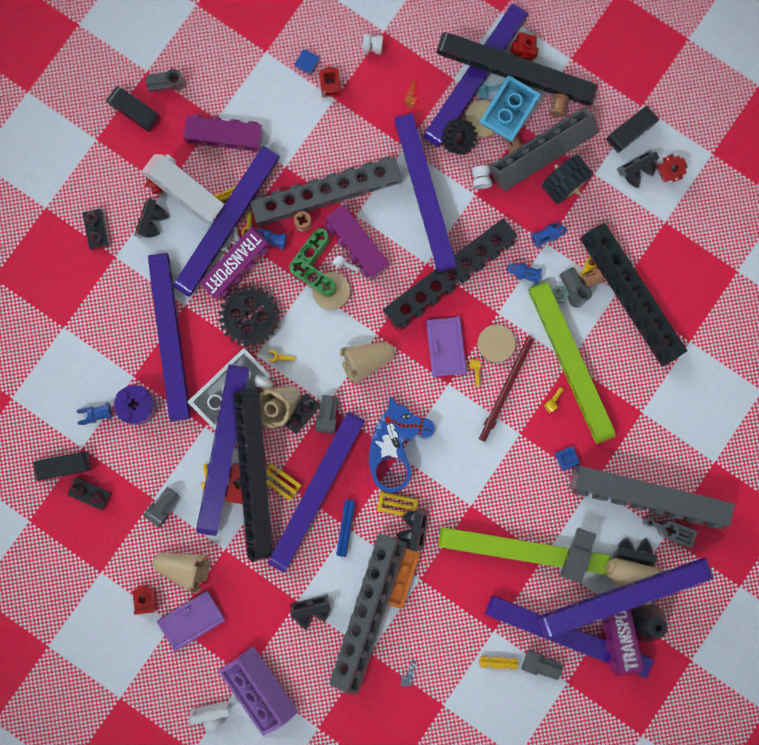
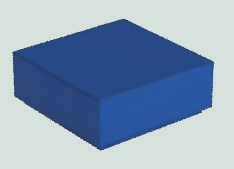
(307, 61)
(567, 458)

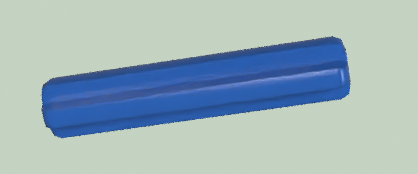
(345, 528)

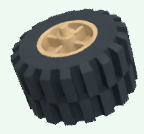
(567, 179)

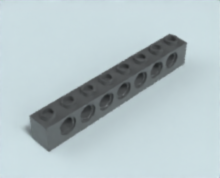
(336, 195)
(368, 614)

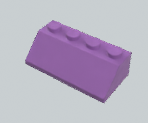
(258, 691)

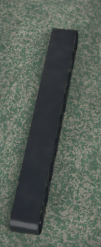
(523, 70)
(253, 474)

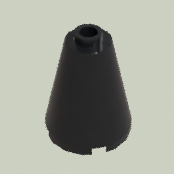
(649, 622)

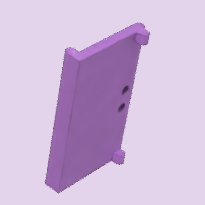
(447, 342)
(190, 623)

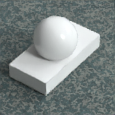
(210, 715)

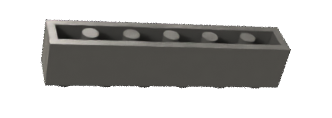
(544, 149)

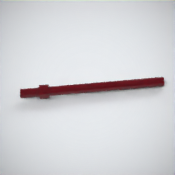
(491, 421)

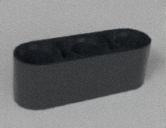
(133, 108)
(632, 129)
(62, 466)

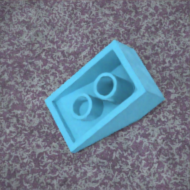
(510, 108)

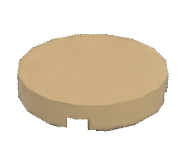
(474, 115)
(341, 296)
(496, 343)

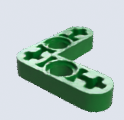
(307, 263)

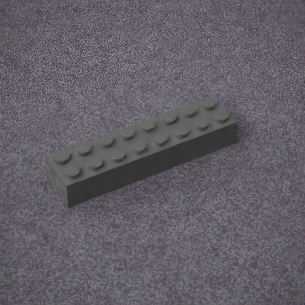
(651, 496)

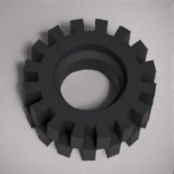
(467, 136)

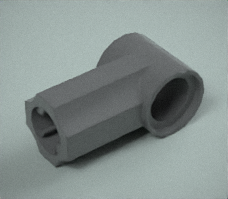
(163, 81)
(578, 292)
(327, 415)
(159, 511)
(538, 664)

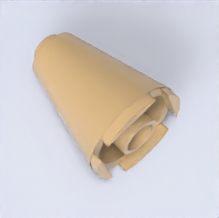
(365, 359)
(278, 405)
(183, 569)
(626, 572)

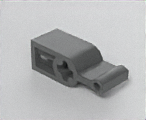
(676, 530)
(578, 556)

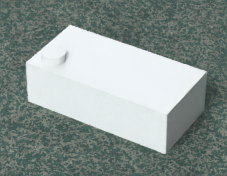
(182, 187)
(209, 397)

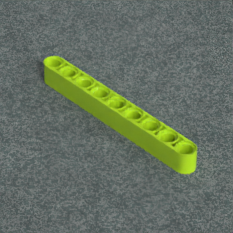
(571, 362)
(515, 549)

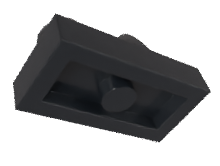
(631, 169)
(151, 211)
(95, 229)
(303, 412)
(89, 493)
(416, 536)
(643, 555)
(317, 606)

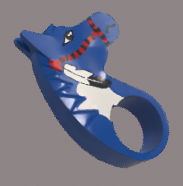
(392, 430)

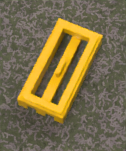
(294, 491)
(381, 501)

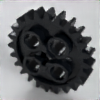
(238, 303)

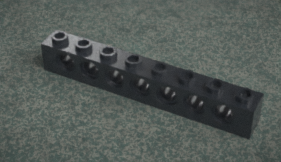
(500, 230)
(633, 294)

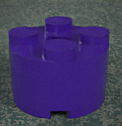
(124, 405)

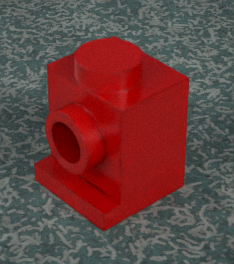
(332, 89)
(150, 605)

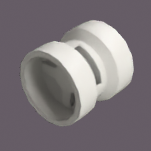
(376, 46)
(482, 177)

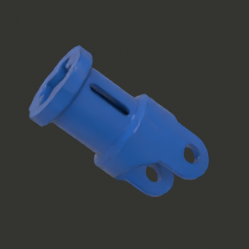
(548, 234)
(276, 240)
(520, 272)
(95, 413)

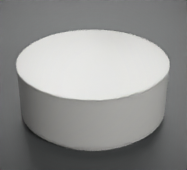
(263, 382)

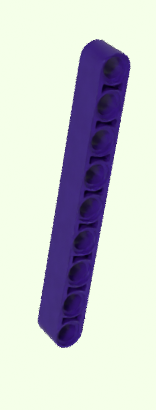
(474, 77)
(425, 192)
(226, 221)
(169, 337)
(221, 453)
(316, 492)
(625, 597)
(573, 639)

